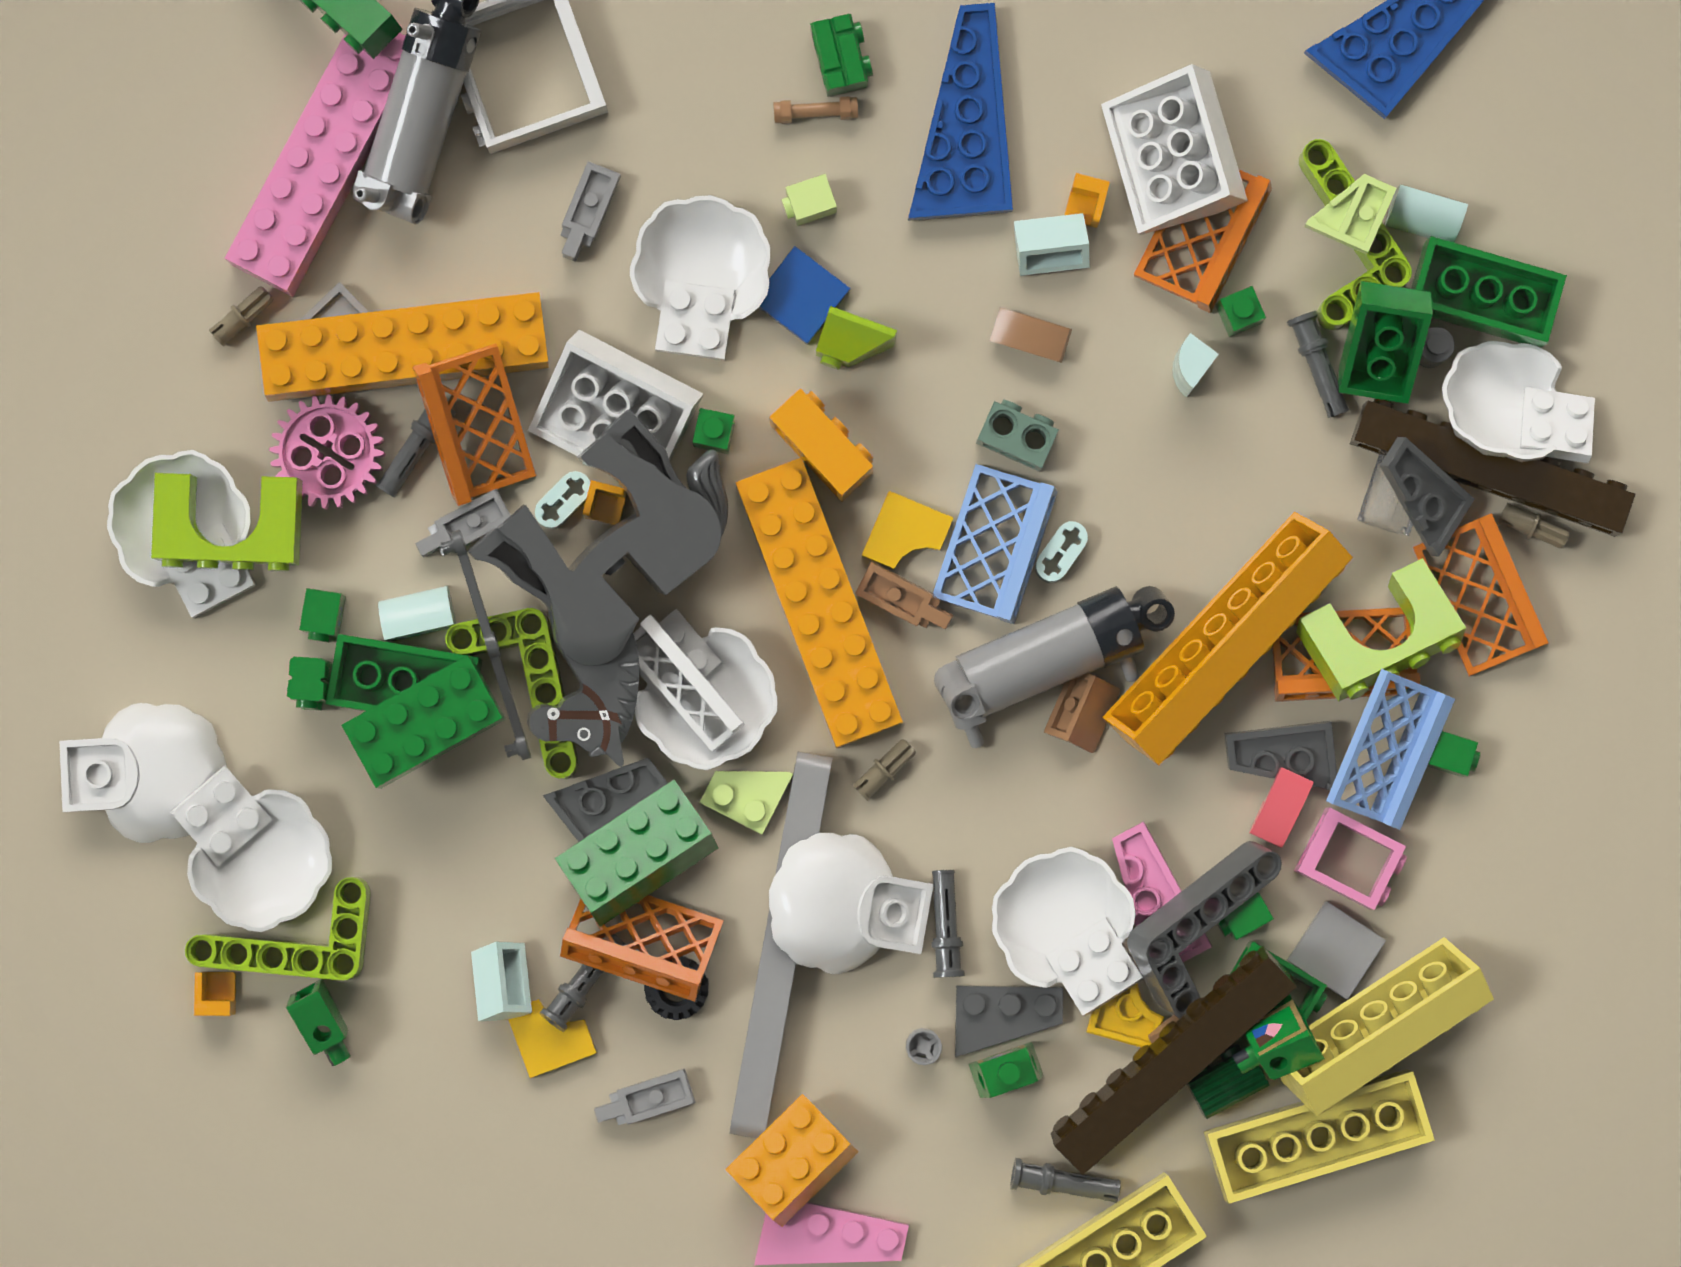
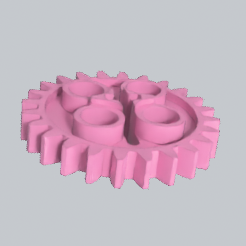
(344, 425)

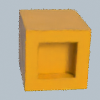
(1087, 197)
(604, 503)
(215, 994)

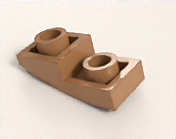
(1030, 335)

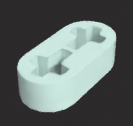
(556, 494)
(1054, 547)

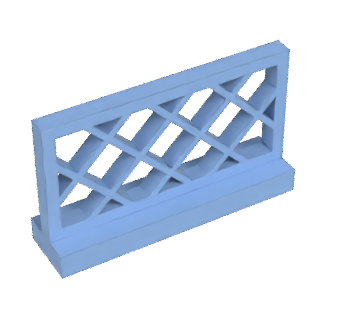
(1024, 551)
(1408, 756)

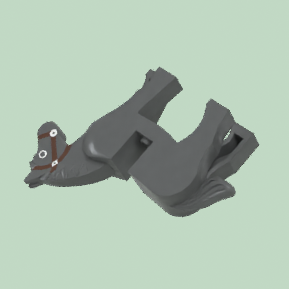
(590, 623)

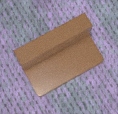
(1080, 711)

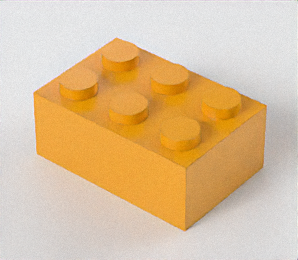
(822, 443)
(791, 1160)

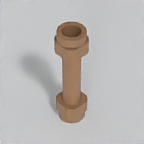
(785, 112)

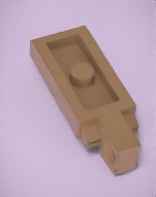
(902, 597)

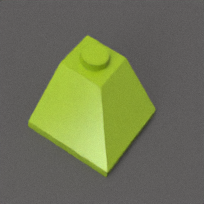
(851, 339)

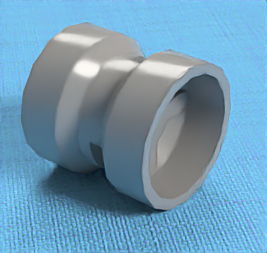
(926, 1050)

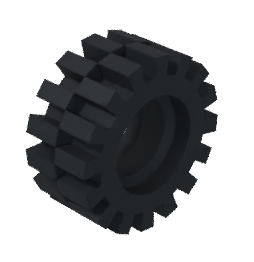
(677, 1010)

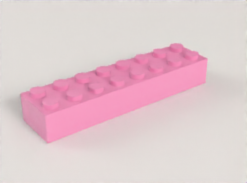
(316, 168)

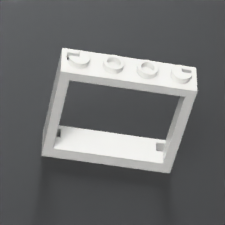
(473, 103)

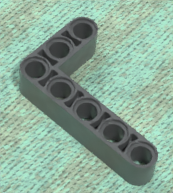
(1189, 915)

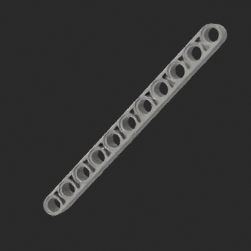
(775, 966)

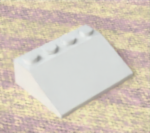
(1174, 150)
(599, 384)

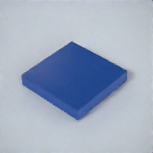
(802, 295)

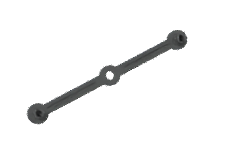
(457, 545)

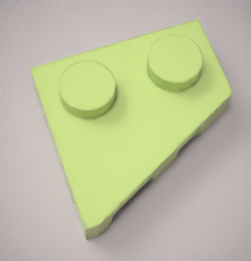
(1354, 214)
(746, 796)

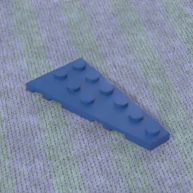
(1390, 47)
(967, 141)

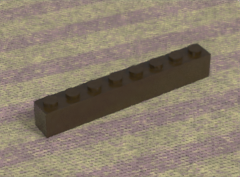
(1530, 483)
(1172, 1059)

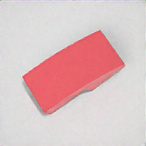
(1281, 807)

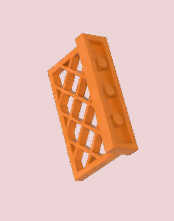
(1225, 254)
(444, 429)
(1511, 588)
(1314, 685)
(639, 965)

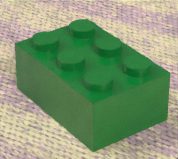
(1385, 342)

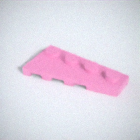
(1149, 879)
(830, 1236)

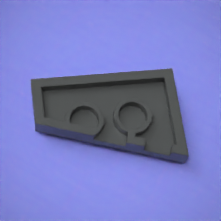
(1426, 493)
(1298, 748)
(601, 799)
(1003, 1013)

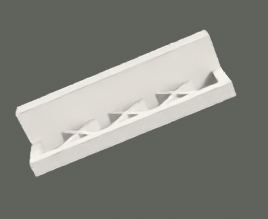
(694, 676)

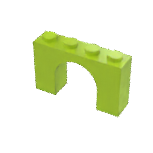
(271, 543)
(1354, 668)

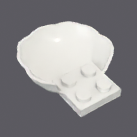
(702, 270)
(1508, 405)
(220, 516)
(732, 669)
(141, 769)
(254, 854)
(842, 904)
(1066, 925)

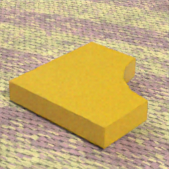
(903, 529)
(1125, 1019)
(547, 1047)

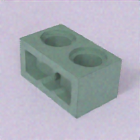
(1013, 444)

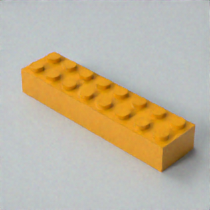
(384, 345)
(819, 602)
(1227, 637)

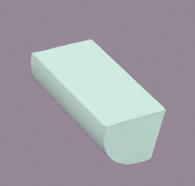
(1425, 214)
(1051, 244)
(1191, 363)
(416, 614)
(501, 981)

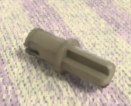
(241, 315)
(1533, 526)
(884, 769)

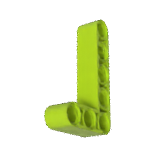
(1374, 262)
(535, 677)
(293, 951)

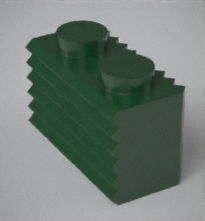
(1224, 1084)

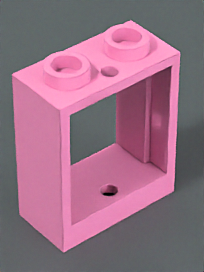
(1318, 843)

